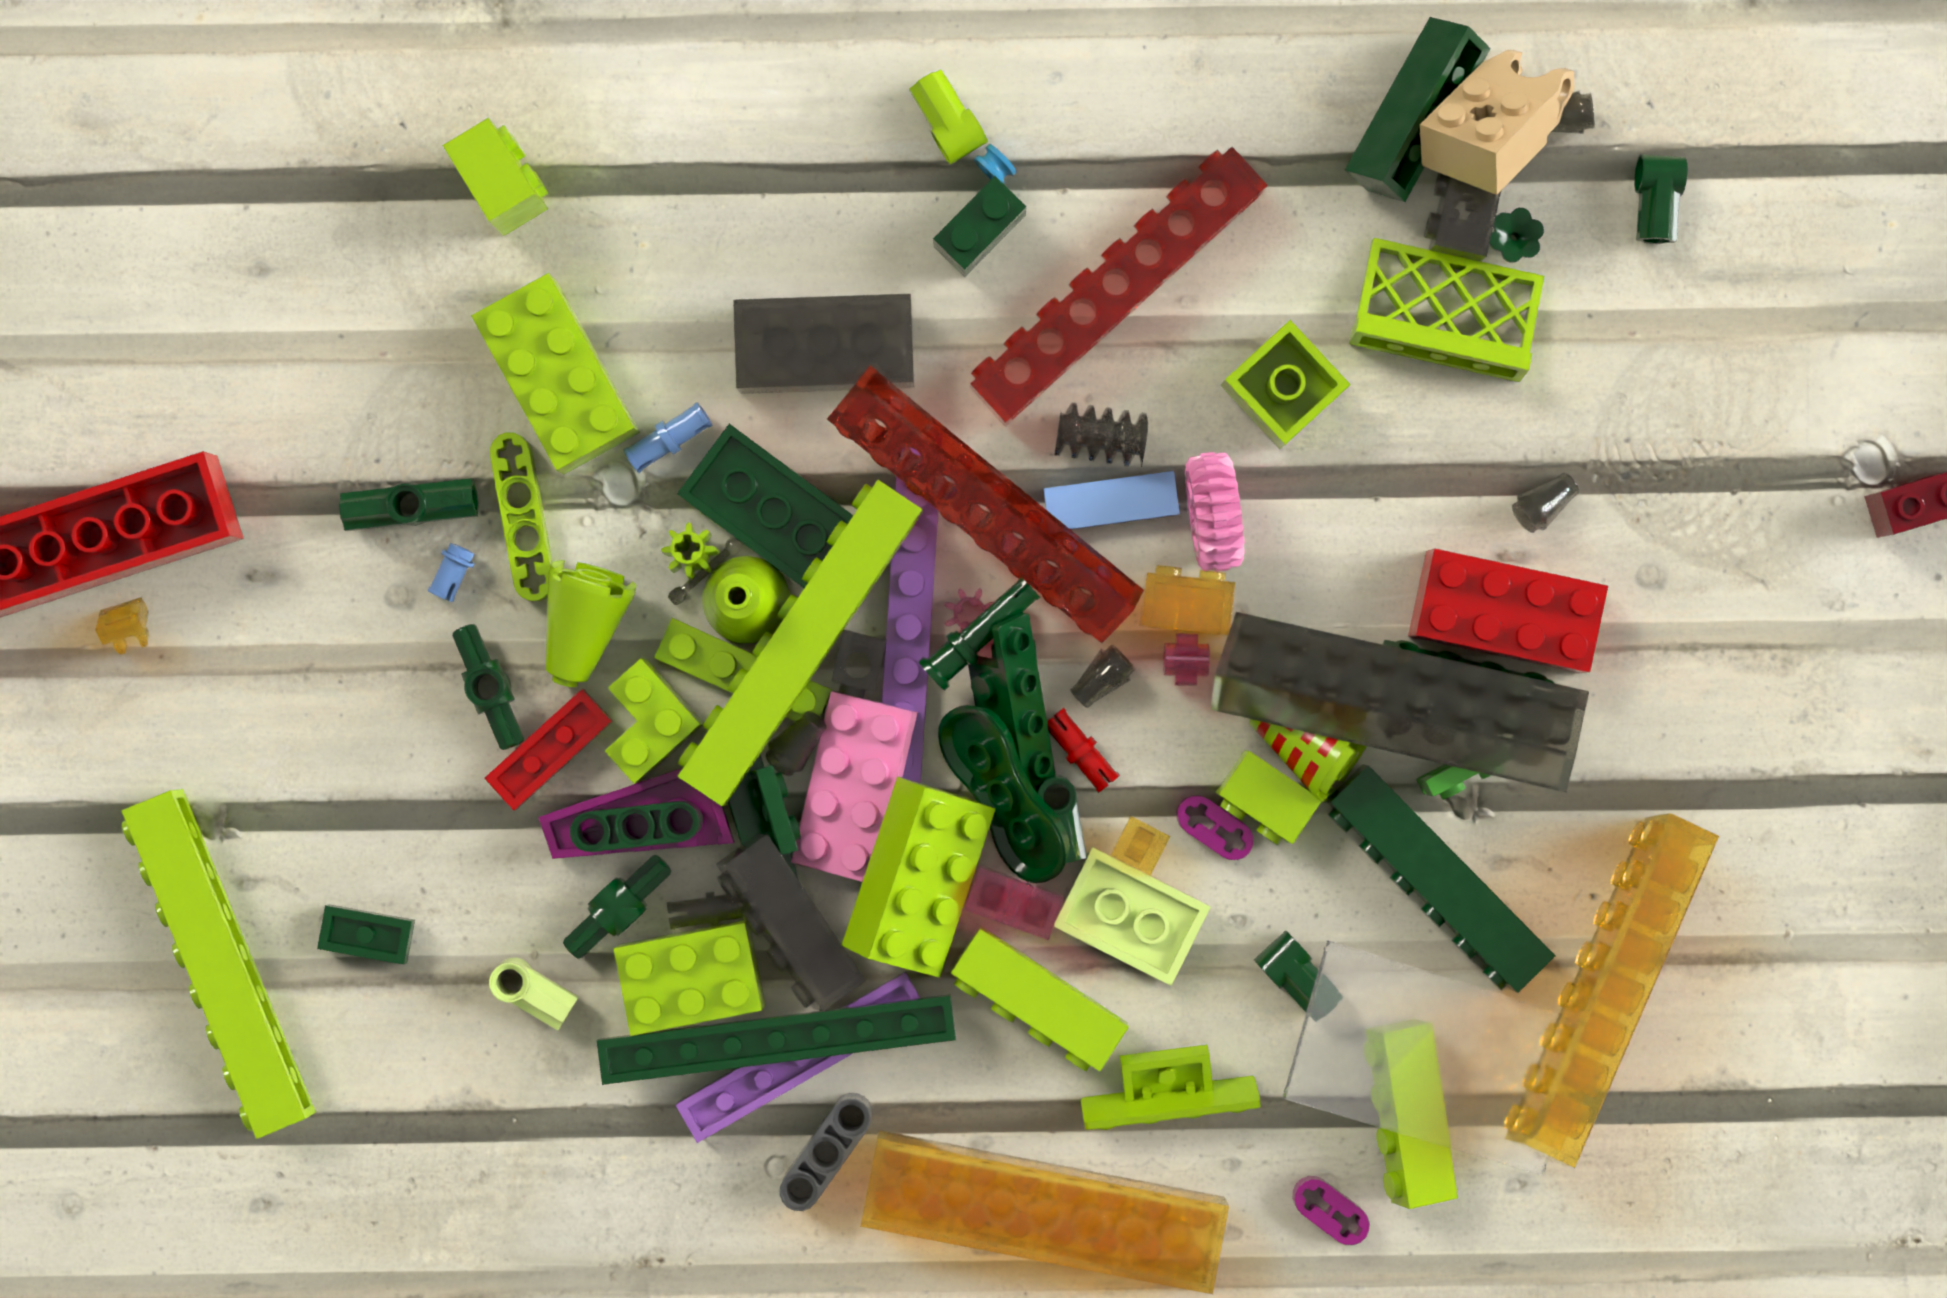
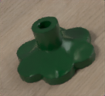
(1525, 230)

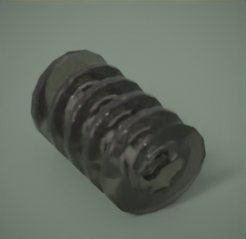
(1102, 434)

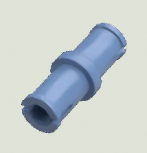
(668, 437)

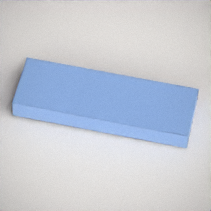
(1114, 500)

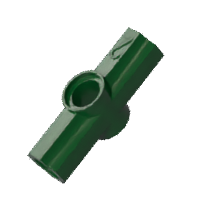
(382, 506)

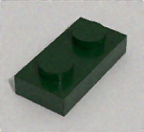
(366, 934)

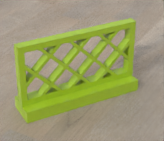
(1449, 346)

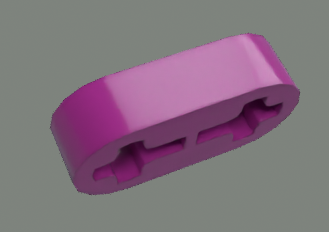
(1208, 836)
(1324, 1218)

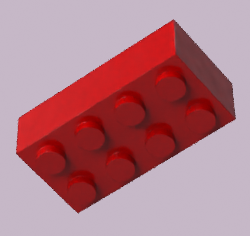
(1508, 611)

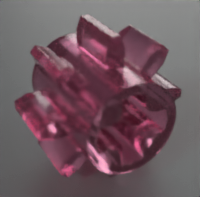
(958, 609)
(1186, 659)

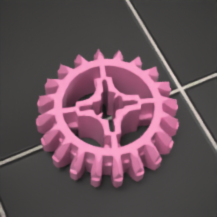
(1214, 511)

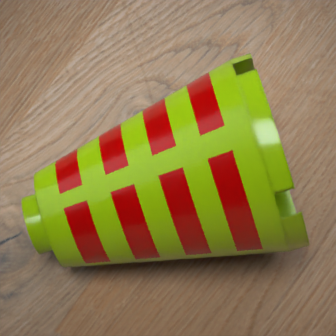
(1311, 757)

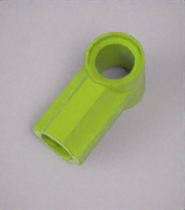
(952, 125)

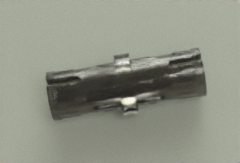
(704, 910)

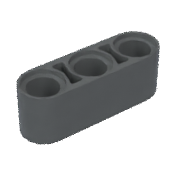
(813, 1169)

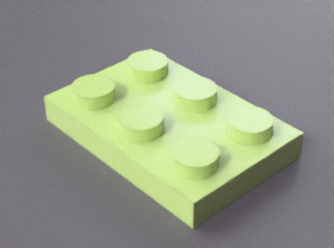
(1131, 916)

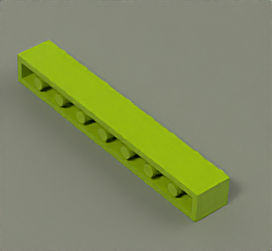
(800, 642)
(217, 962)

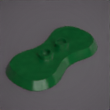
(987, 763)

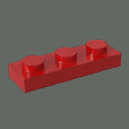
(548, 749)

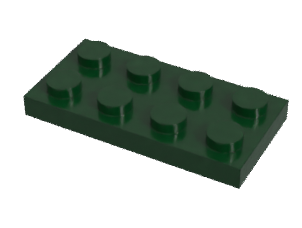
(763, 503)

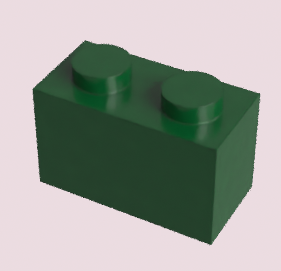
(979, 226)

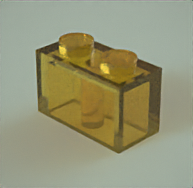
(1187, 602)

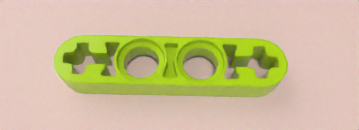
(516, 518)

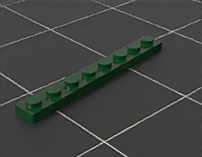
(776, 1039)

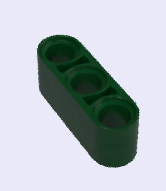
(615, 829)

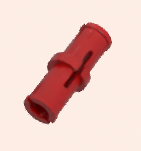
(1081, 750)

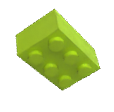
(689, 977)

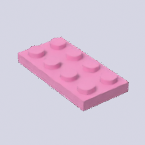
(852, 783)

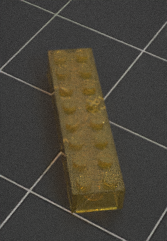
(1610, 988)
(1045, 1212)

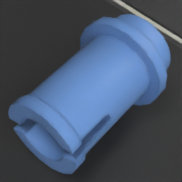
(451, 572)

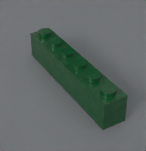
(1440, 879)

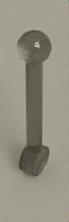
(679, 594)

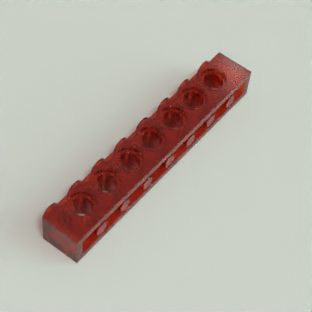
(1240, 189)
(980, 483)

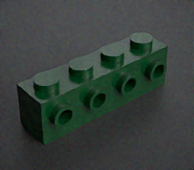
(1432, 71)

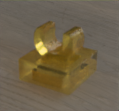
(122, 622)
(1140, 845)

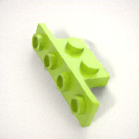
(1168, 1087)

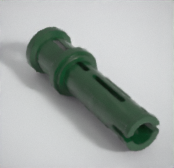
(964, 646)

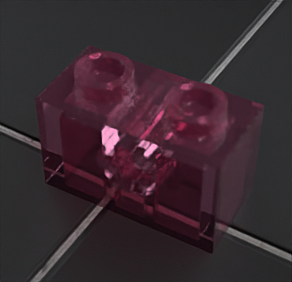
(1014, 902)

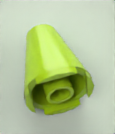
(765, 596)
(582, 618)

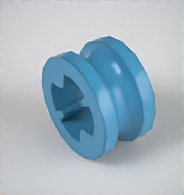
(995, 164)

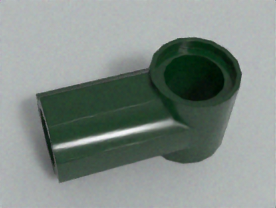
(1659, 184)
(1069, 816)
(1289, 968)

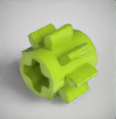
(680, 542)

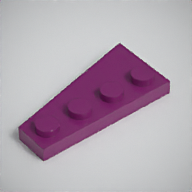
(654, 790)

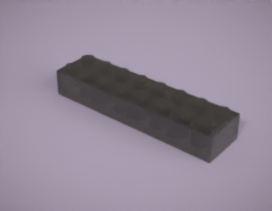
(1400, 701)

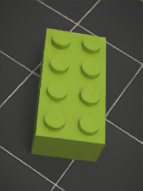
(555, 374)
(918, 877)

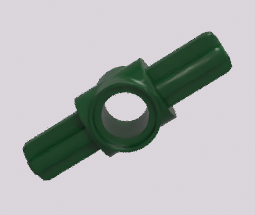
(478, 665)
(617, 906)

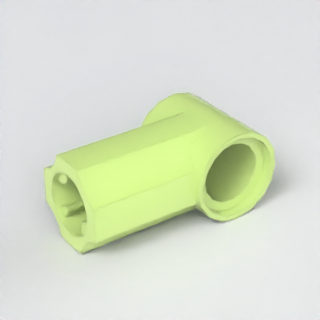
(537, 995)

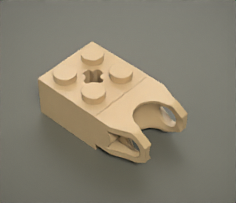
(1494, 122)

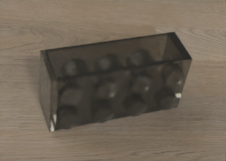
(822, 342)

